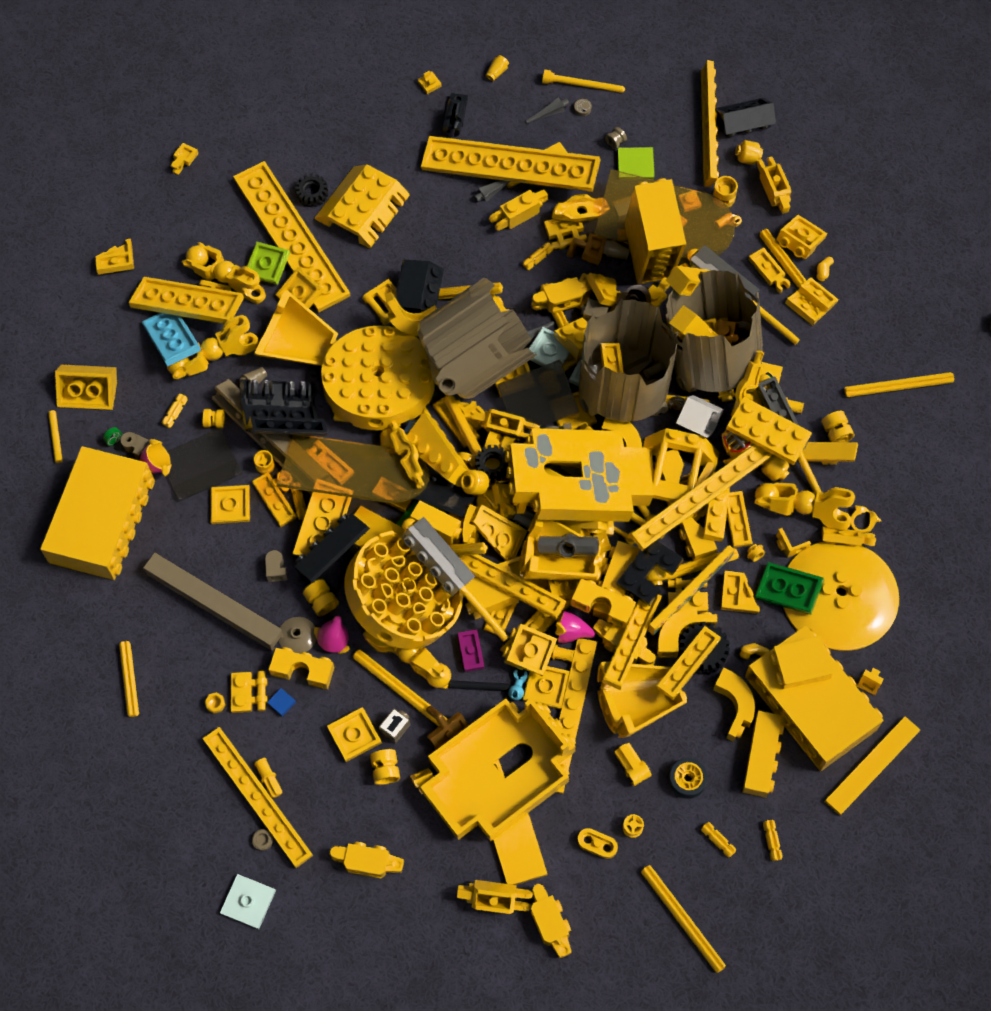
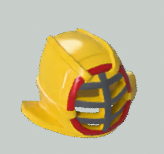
(734, 445)

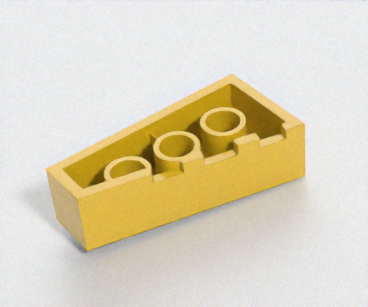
(688, 322)

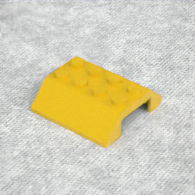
(364, 202)

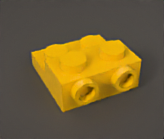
(801, 237)
(572, 336)
(529, 649)

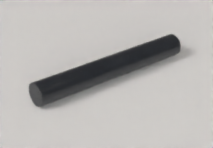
(479, 685)

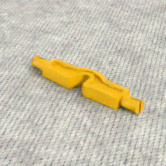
(750, 380)
(410, 460)

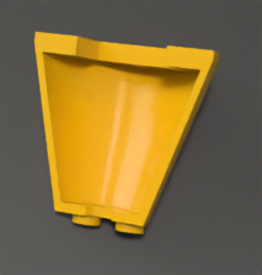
(296, 334)
(555, 566)
(638, 700)

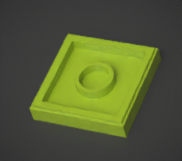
(636, 161)
(268, 262)

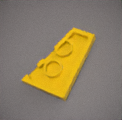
(499, 532)

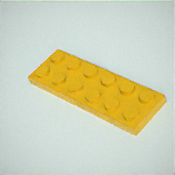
(186, 300)

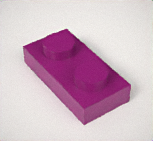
(471, 650)

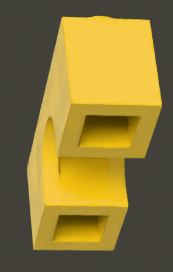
(589, 594)
(286, 661)

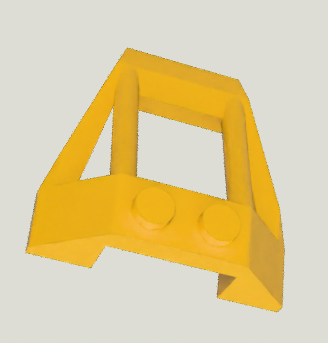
(704, 455)

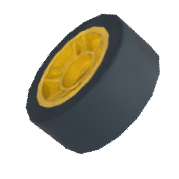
(695, 770)

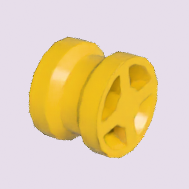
(633, 821)

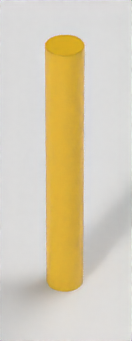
(55, 436)

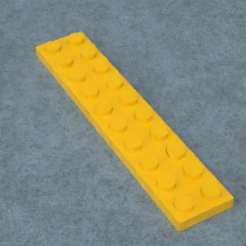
(511, 163)
(290, 232)

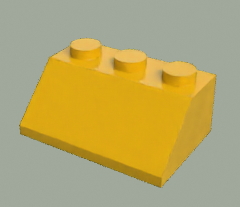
(86, 386)

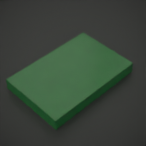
(789, 588)

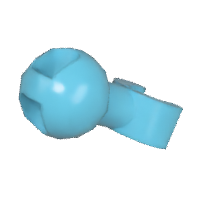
(517, 690)

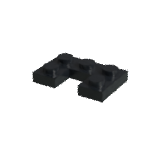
(635, 576)

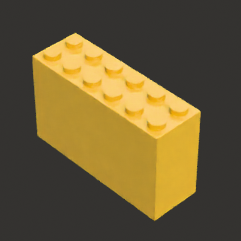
(654, 230)
(98, 513)
(821, 716)

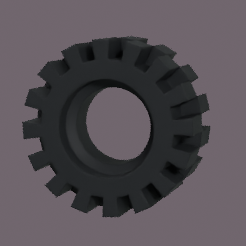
(310, 199)
(488, 453)

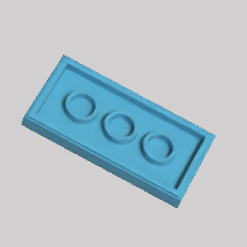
(171, 337)

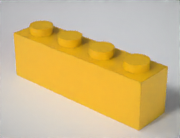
(622, 557)
(762, 754)

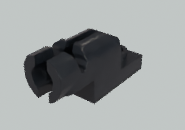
(455, 114)

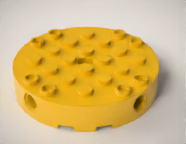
(377, 377)
(398, 595)

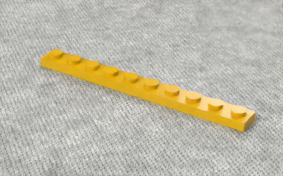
(699, 496)

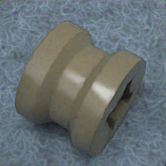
(616, 137)

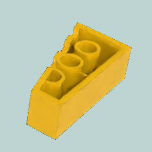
(436, 449)

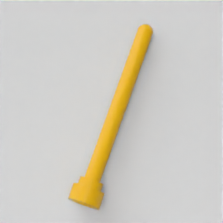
(549, 77)

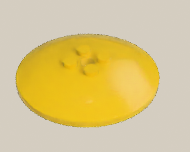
(870, 601)

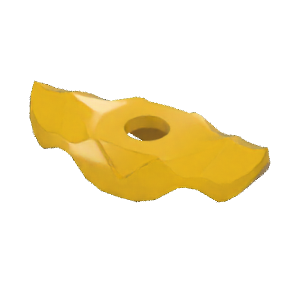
(568, 209)

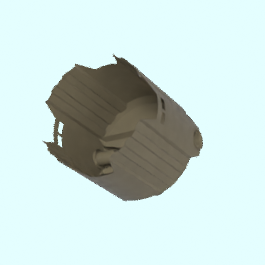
(473, 342)
(646, 361)
(711, 361)

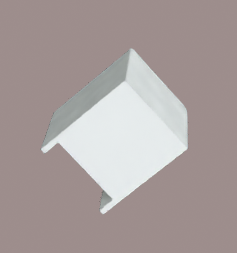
(699, 416)

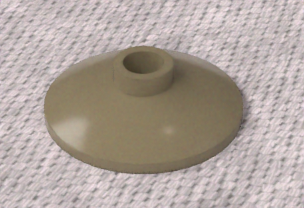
(299, 643)

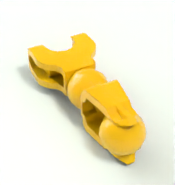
(224, 271)
(228, 341)
(785, 498)
(420, 659)

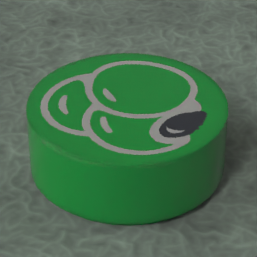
(112, 436)

